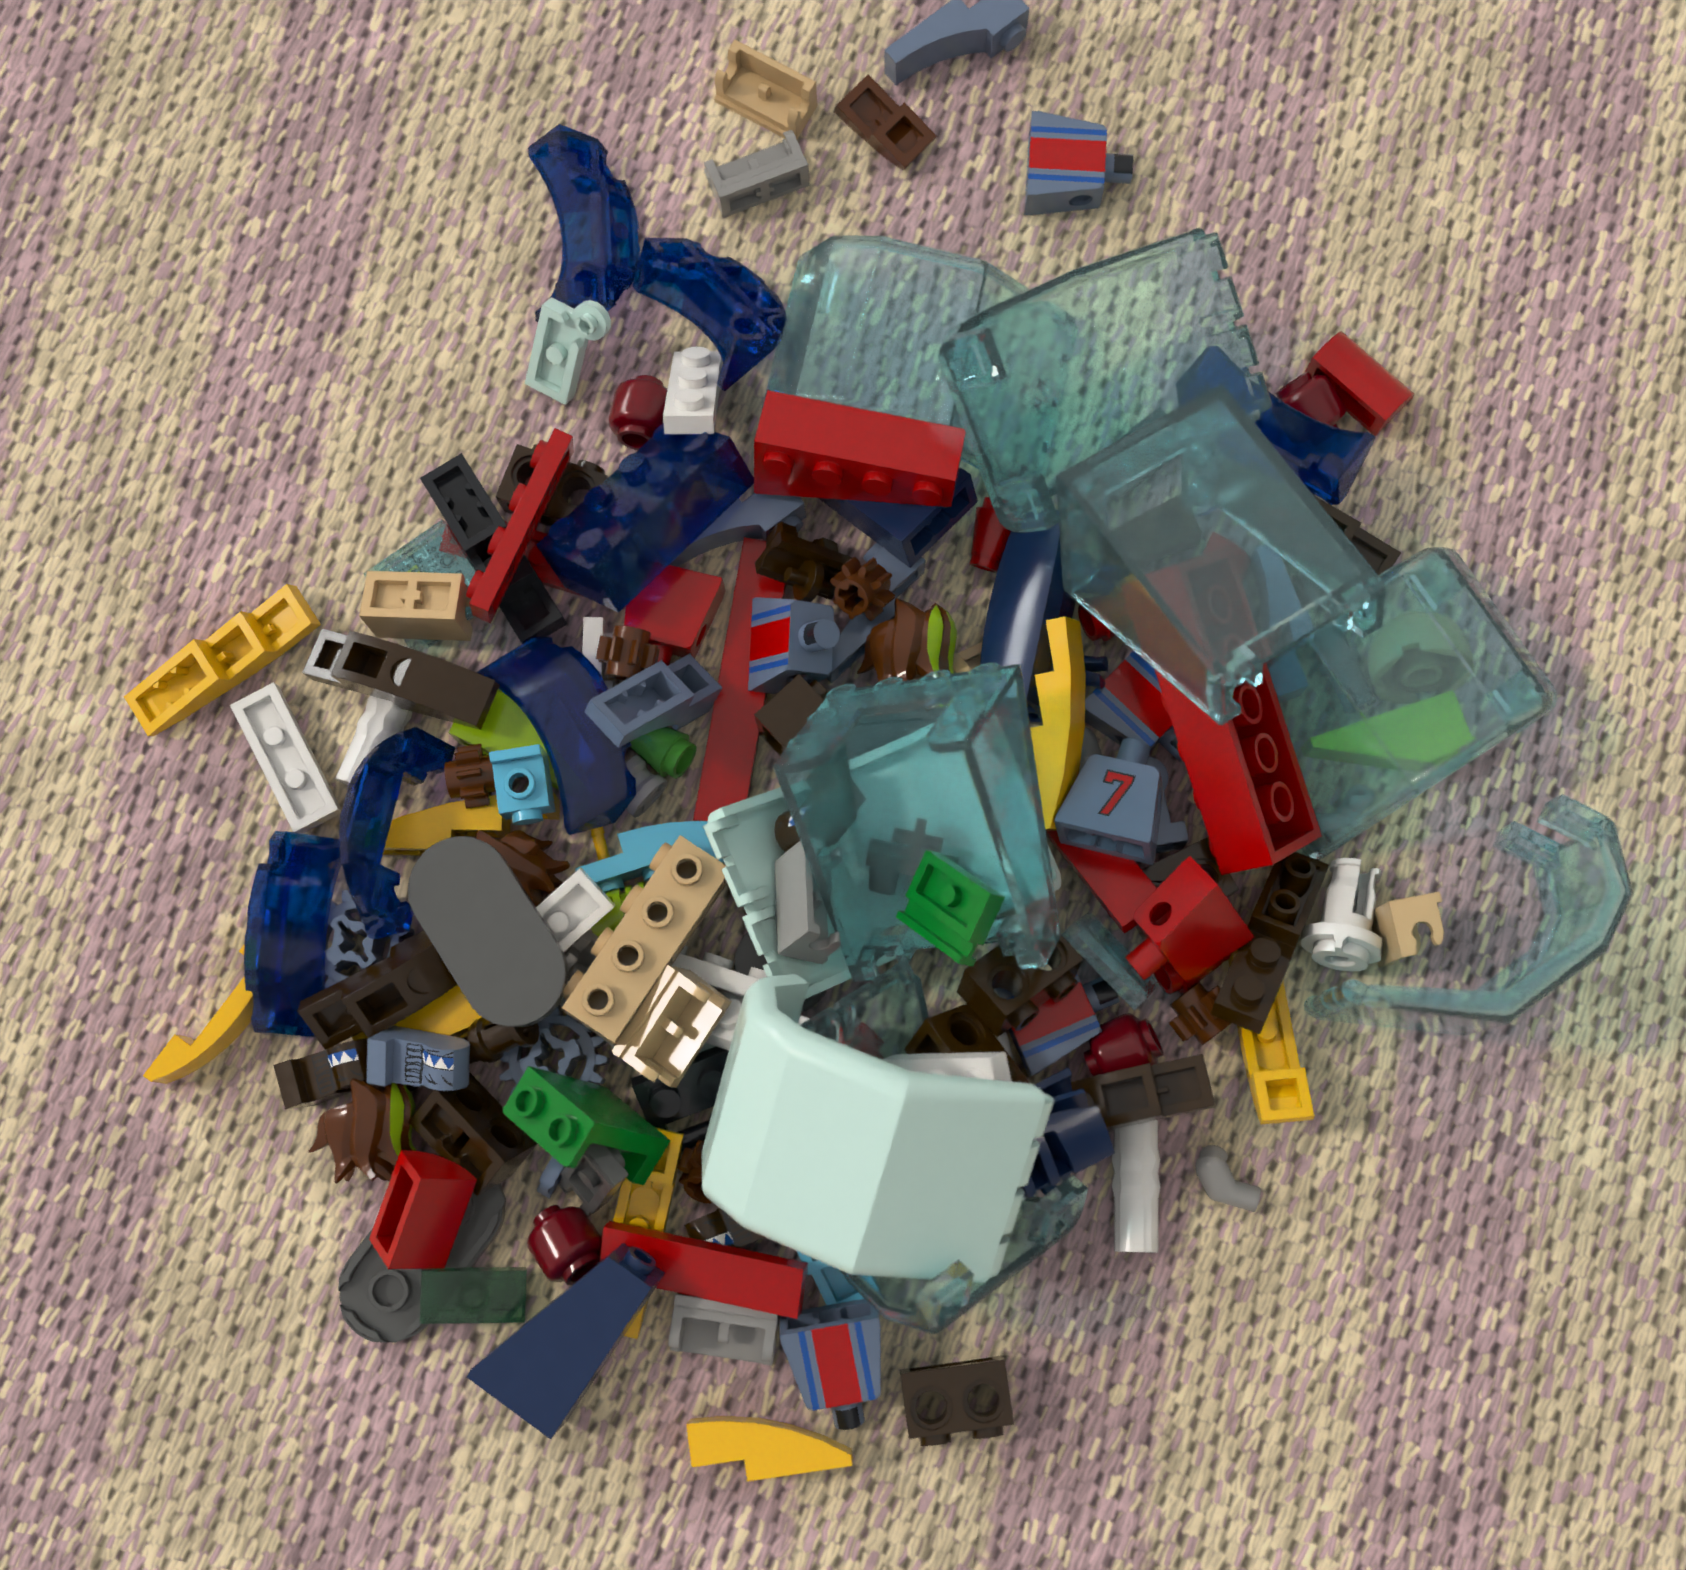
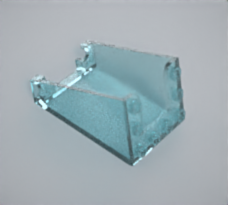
(1208, 551)
(917, 770)

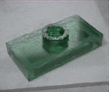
(473, 1295)

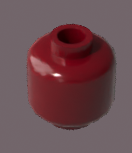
(1314, 398)
(637, 410)
(1123, 1045)
(564, 1243)

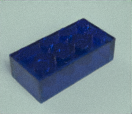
(645, 515)

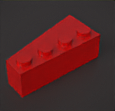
(853, 453)

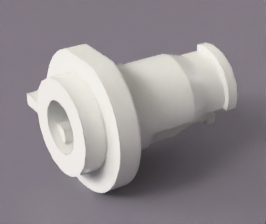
(1344, 933)

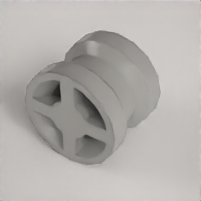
(648, 786)

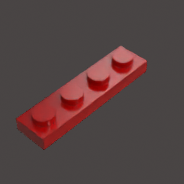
(528, 508)

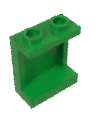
(573, 1113)

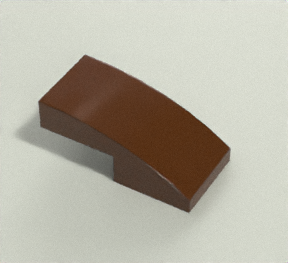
(884, 124)

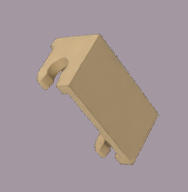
(765, 91)
(416, 605)
(1397, 925)
(671, 1026)

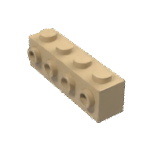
(646, 940)

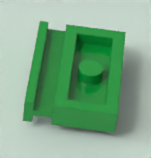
(950, 907)

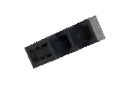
(473, 522)

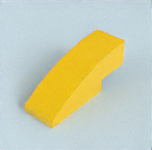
(765, 1445)

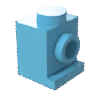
(538, 798)

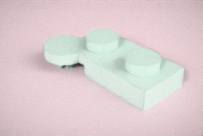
(562, 344)

